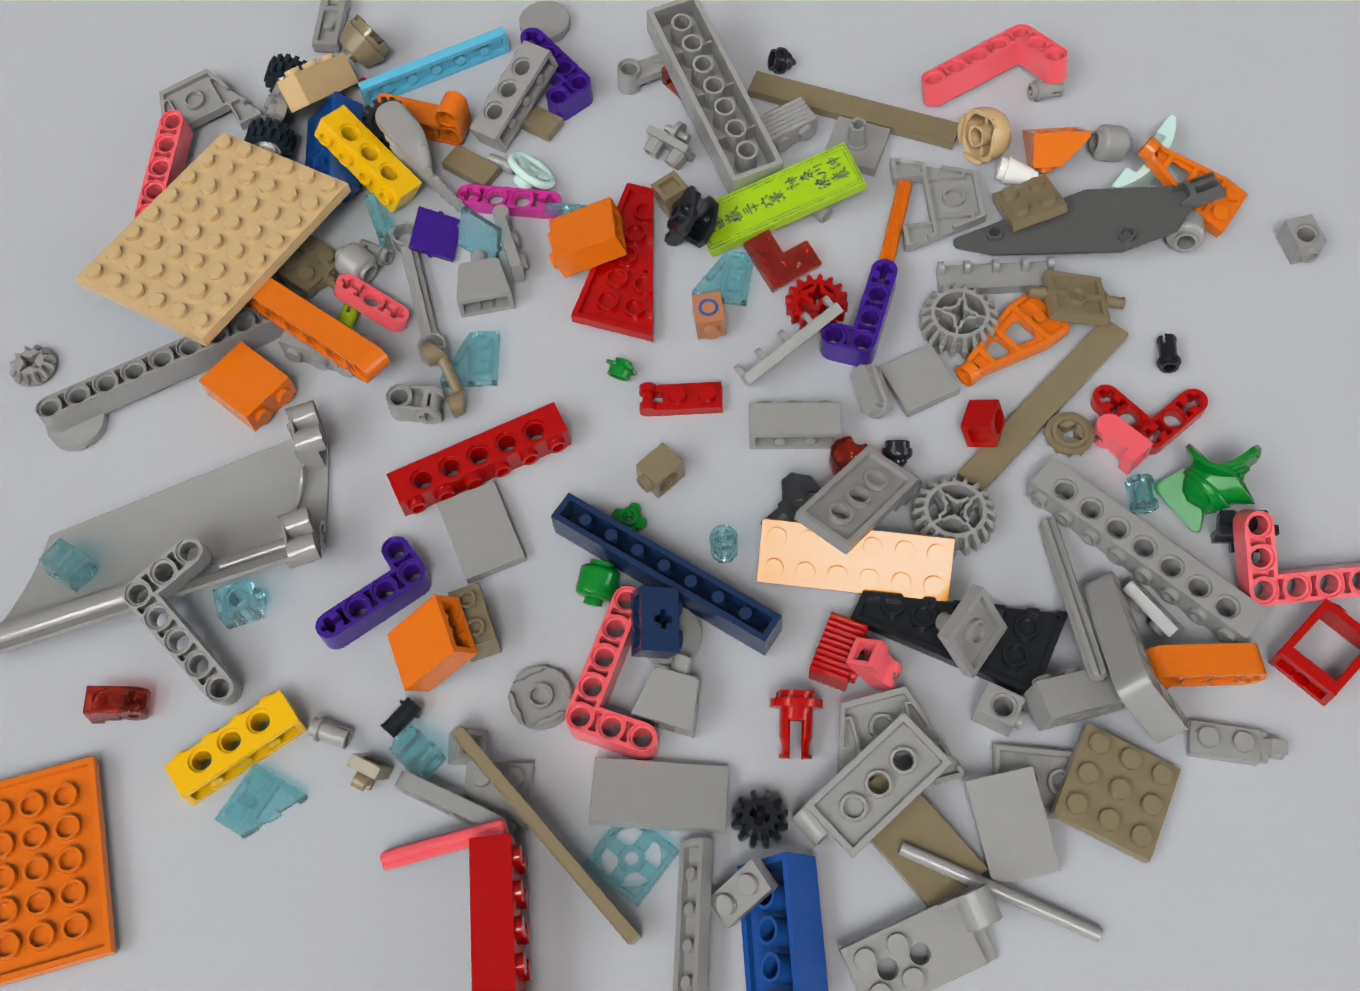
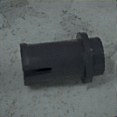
(1168, 357)
(401, 717)

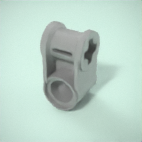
(418, 403)

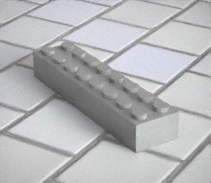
(712, 93)

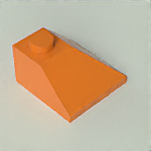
(1052, 146)

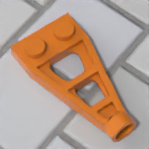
(1215, 214)
(1030, 314)

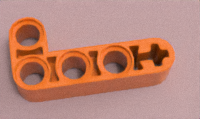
(442, 122)
(1207, 664)

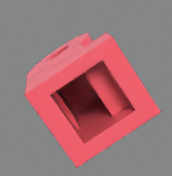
(1122, 441)
(878, 668)

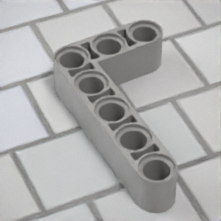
(176, 625)
(1129, 661)

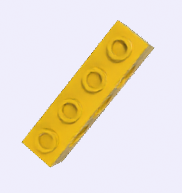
(367, 158)
(227, 765)

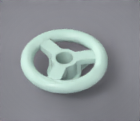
(530, 171)

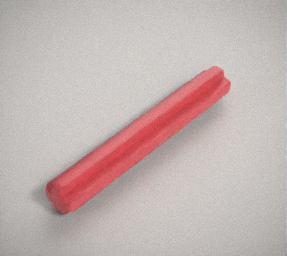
(440, 844)

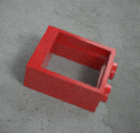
(1305, 672)

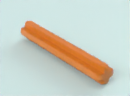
(896, 220)

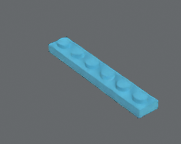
(436, 65)

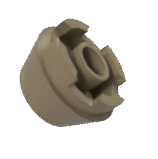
(363, 43)

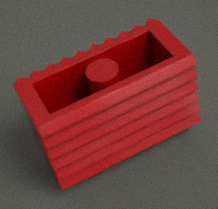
(833, 650)

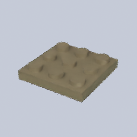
(1115, 792)

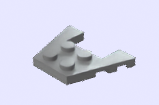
(204, 99)
(951, 199)
(869, 716)

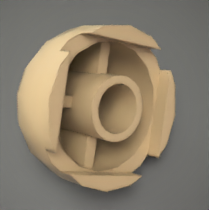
(984, 134)

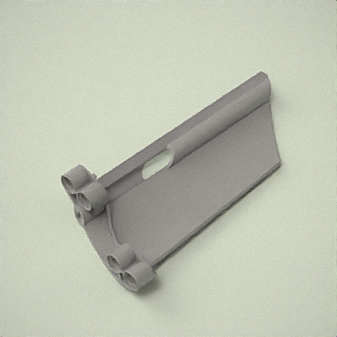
(246, 513)

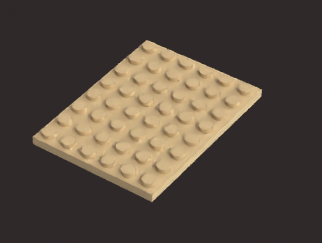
(213, 237)

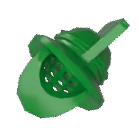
(1207, 486)

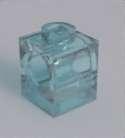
(68, 564)
(230, 596)
(417, 752)

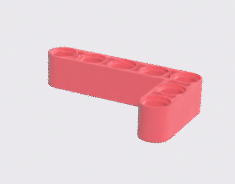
(992, 57)
(166, 158)
(1274, 580)
(606, 678)

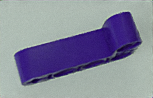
(570, 84)
(850, 338)
(371, 597)

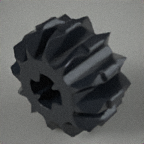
(746, 823)

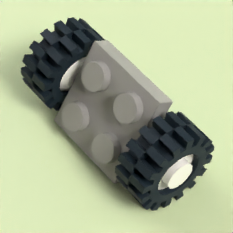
(267, 130)

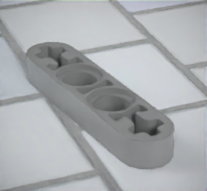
(447, 801)

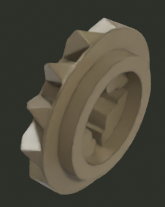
(1063, 423)

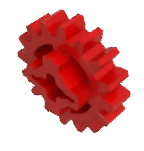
(804, 297)

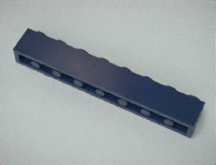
(659, 567)

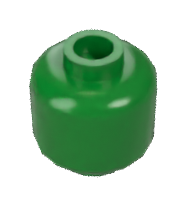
(597, 582)

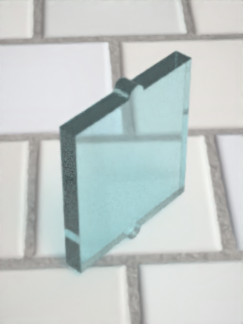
(478, 233)

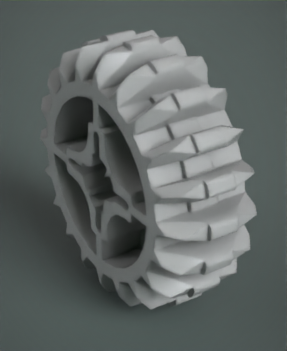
(940, 317)
(954, 504)

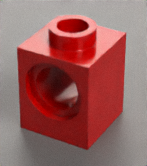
(983, 423)

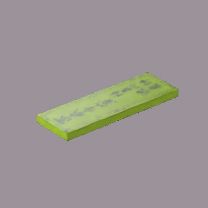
(785, 197)

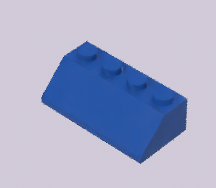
(318, 156)
(785, 930)

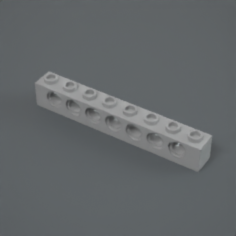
(1160, 551)

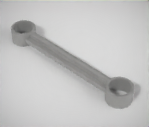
(418, 290)

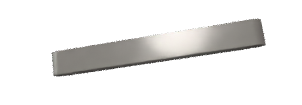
(151, 372)

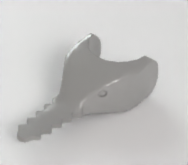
(411, 147)

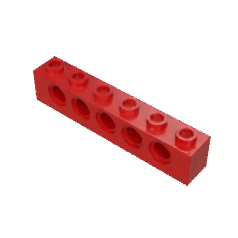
(486, 445)

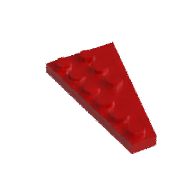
(621, 291)

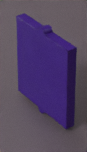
(435, 234)

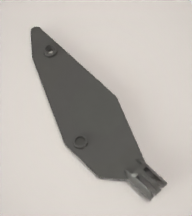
(1100, 221)

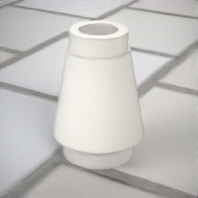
(1013, 171)

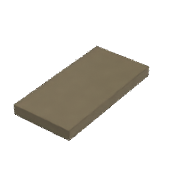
(927, 830)

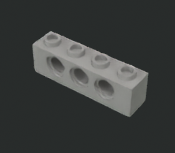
(514, 96)

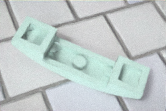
(1144, 175)

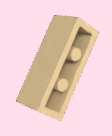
(316, 80)

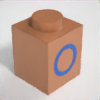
(709, 315)

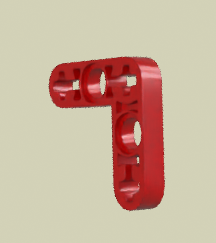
(1149, 426)

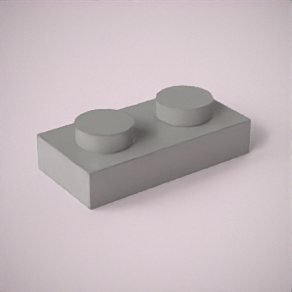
(1161, 620)
(743, 892)

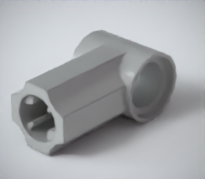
(634, 73)

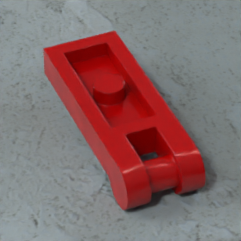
(680, 399)

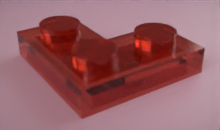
(780, 268)

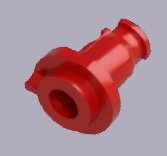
(796, 707)

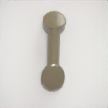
(434, 356)

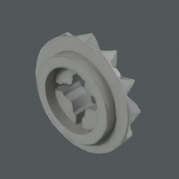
(30, 375)

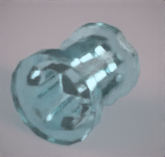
(1141, 494)
(716, 548)

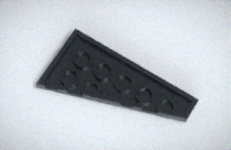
(1012, 664)

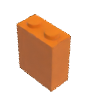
(586, 237)
(248, 386)
(432, 643)

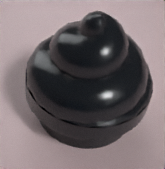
(780, 60)
(897, 451)

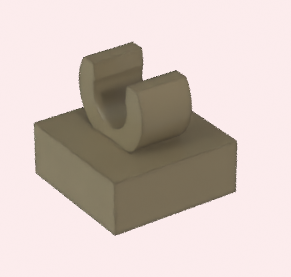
(368, 769)

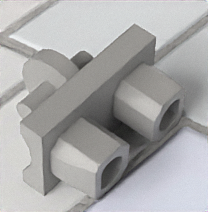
(678, 150)

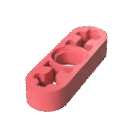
(355, 291)

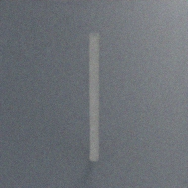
(1001, 892)

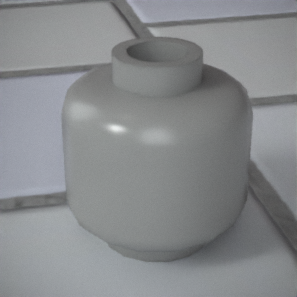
(1110, 143)
(1190, 234)
(356, 261)

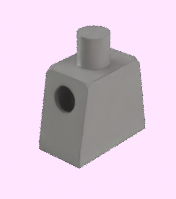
(482, 286)
(670, 698)

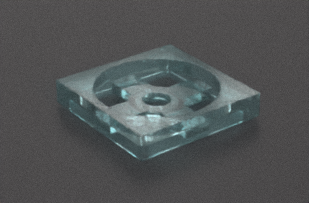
(609, 841)

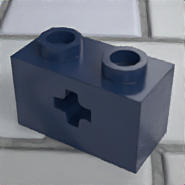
(646, 635)

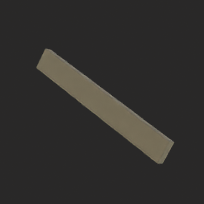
(835, 104)
(1043, 404)
(546, 836)

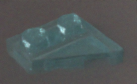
(730, 276)
(477, 360)
(258, 801)

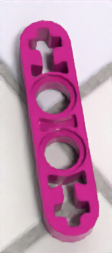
(510, 197)

